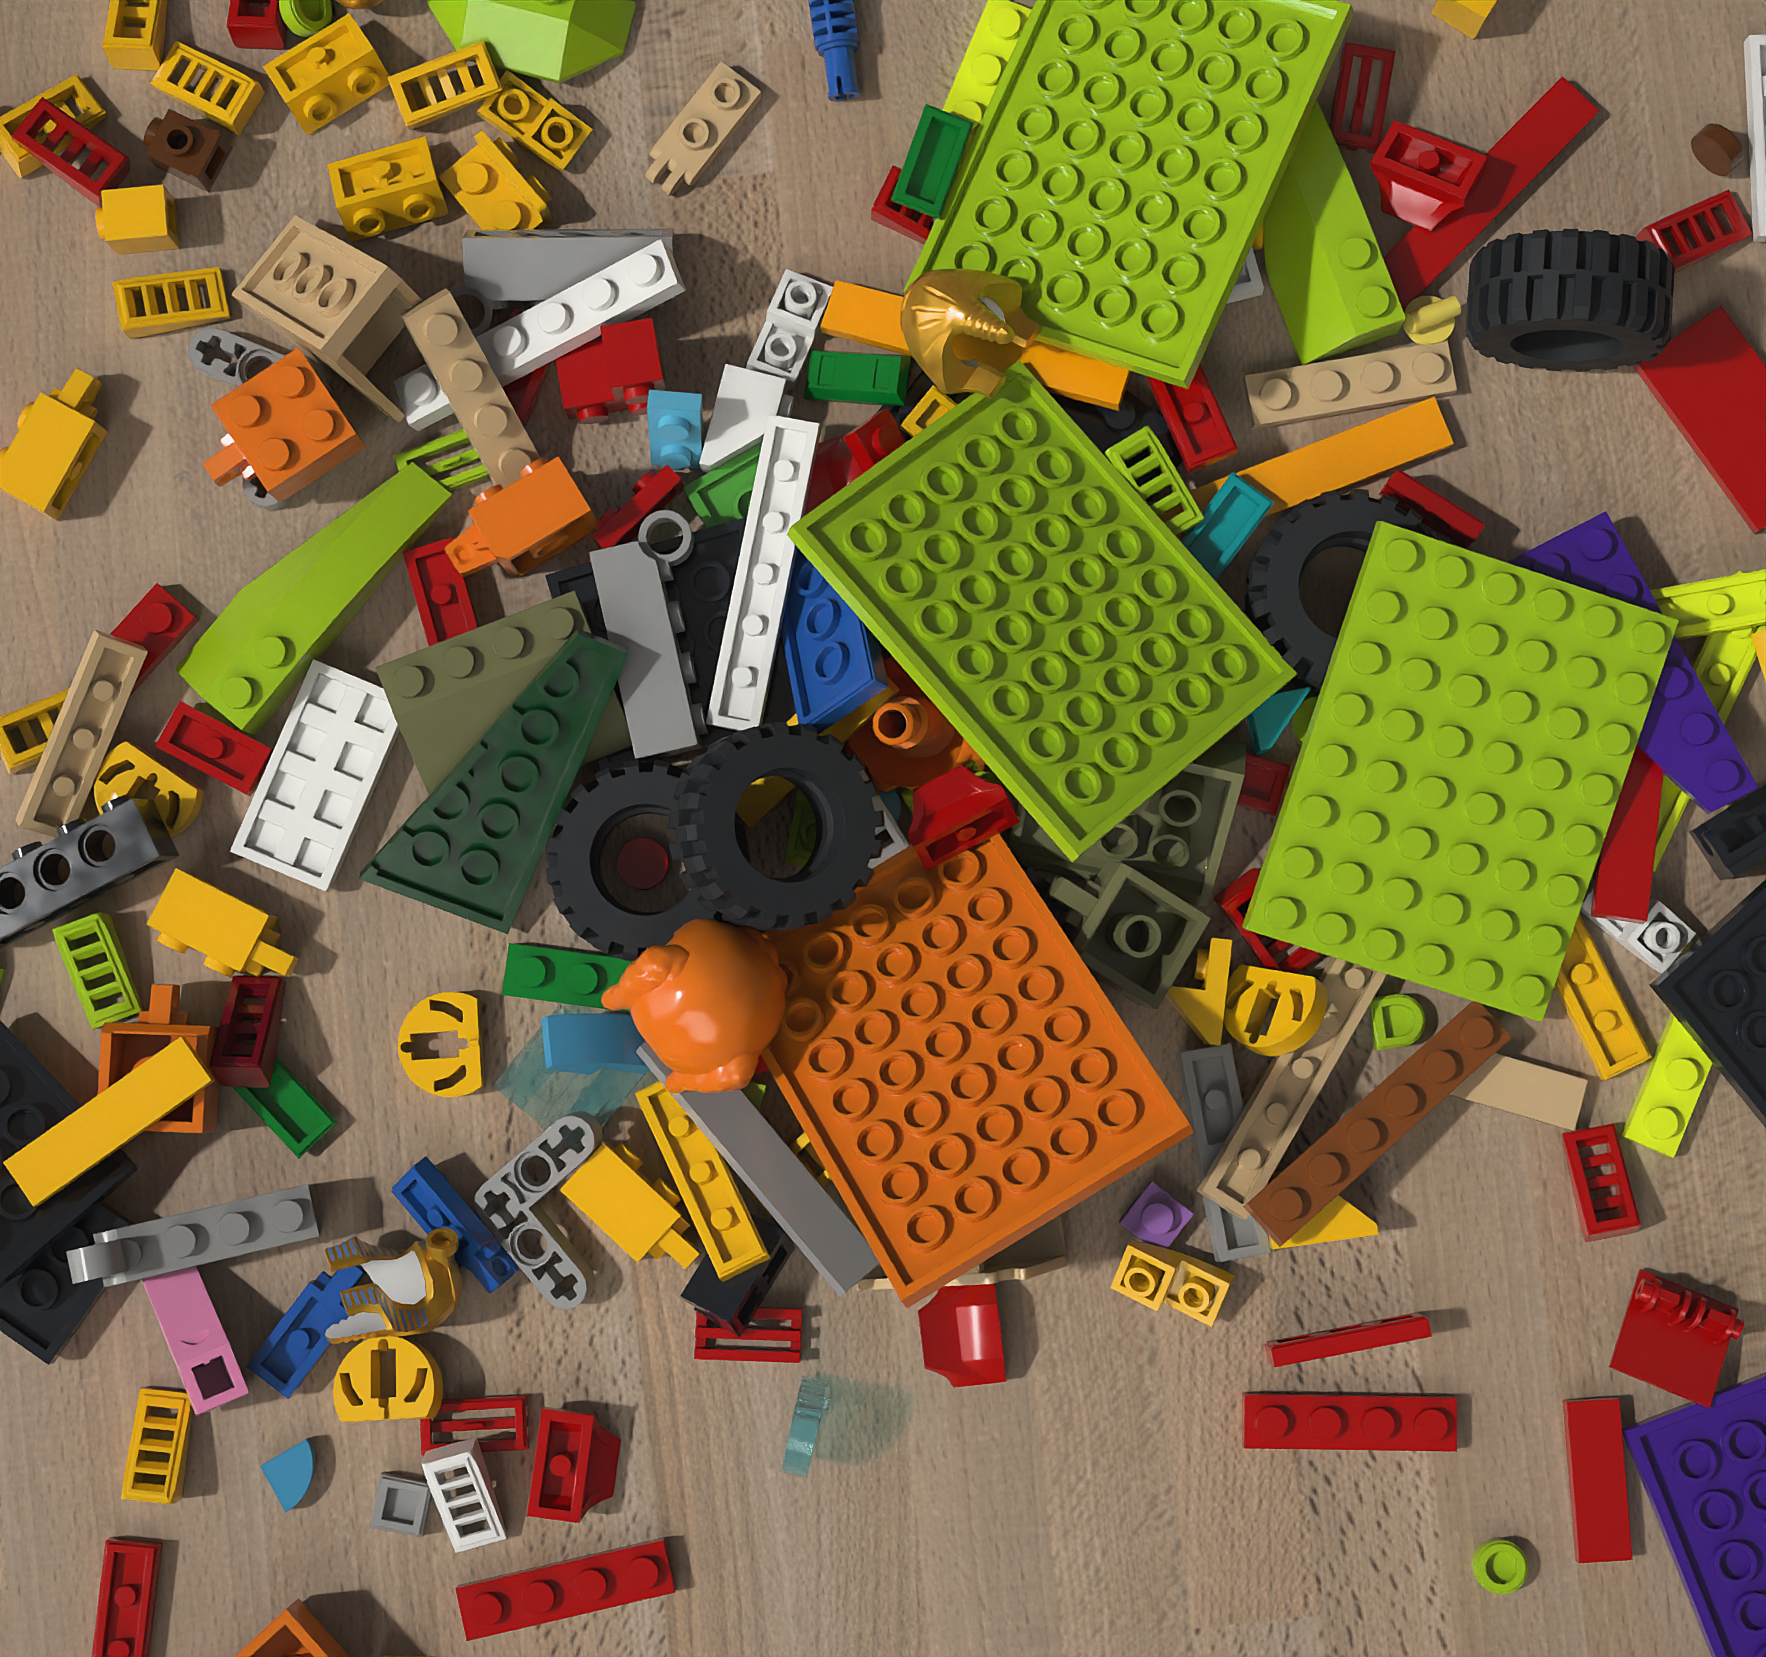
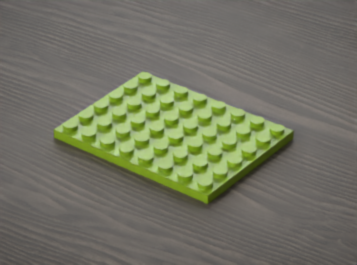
(1135, 166)
(1042, 608)
(1459, 772)

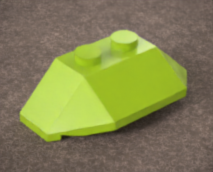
(540, 36)

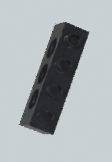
(140, 847)

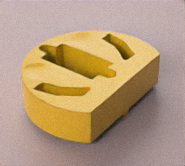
(147, 768)
(1292, 1023)
(428, 1072)
(364, 1370)

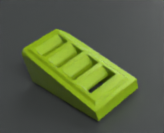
(1157, 458)
(73, 959)

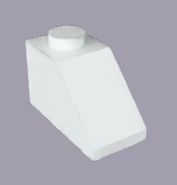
(742, 413)

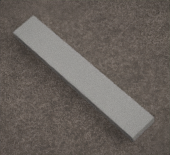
(776, 1180)

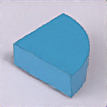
(291, 1473)

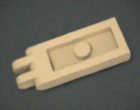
(702, 128)

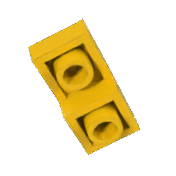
(534, 122)
(1172, 1278)

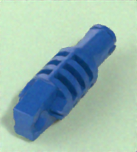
(837, 41)

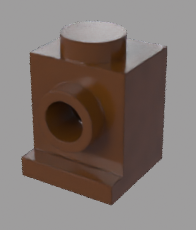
(198, 160)

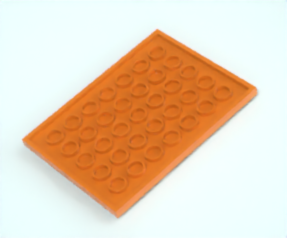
(958, 1064)

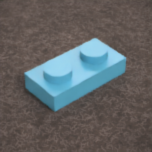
(675, 429)

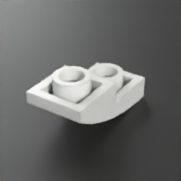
(790, 327)
(1655, 941)

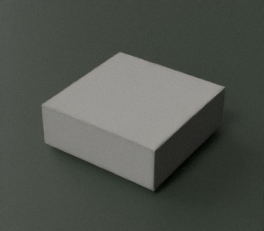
(401, 1505)

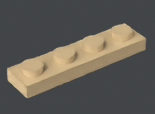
(1349, 385)
(470, 387)
(81, 733)

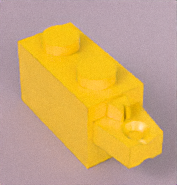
(53, 446)
(220, 926)
(630, 1207)

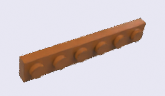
(1377, 1122)

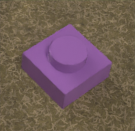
(1155, 1216)

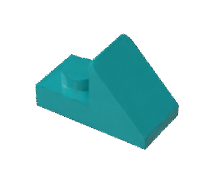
(1272, 717)

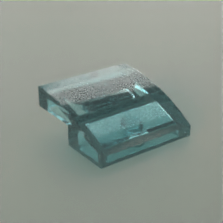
(553, 1094)

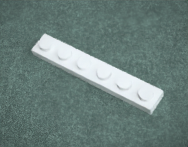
(555, 326)
(763, 574)

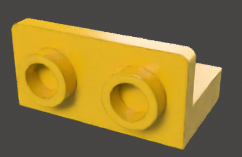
(328, 74)
(387, 189)
(494, 190)

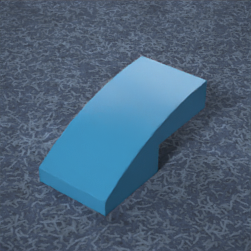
(592, 1042)

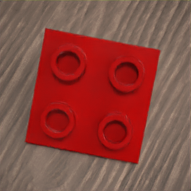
(1675, 1338)

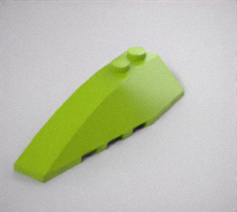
(1325, 254)
(306, 599)

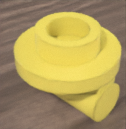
(1431, 319)

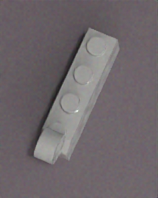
(541, 262)
(643, 620)
(196, 1237)

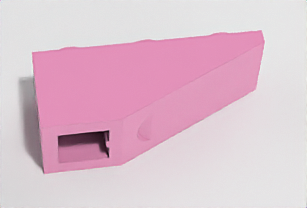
(195, 1339)

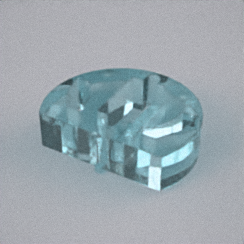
(805, 1426)

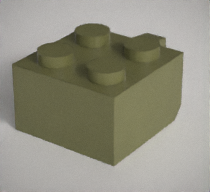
(1129, 930)

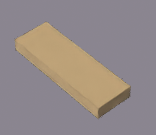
(1525, 1091)

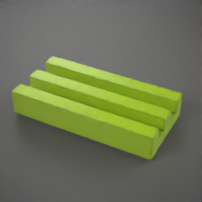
(440, 445)

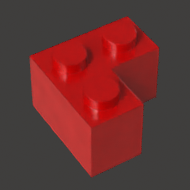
(612, 372)

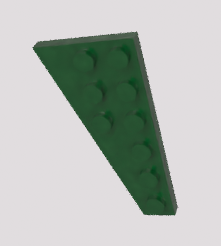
(492, 814)

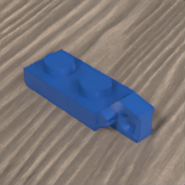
(436, 1204)
(300, 1335)

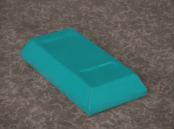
(1226, 524)

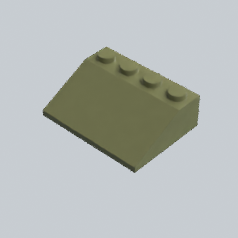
(463, 684)
(1169, 838)

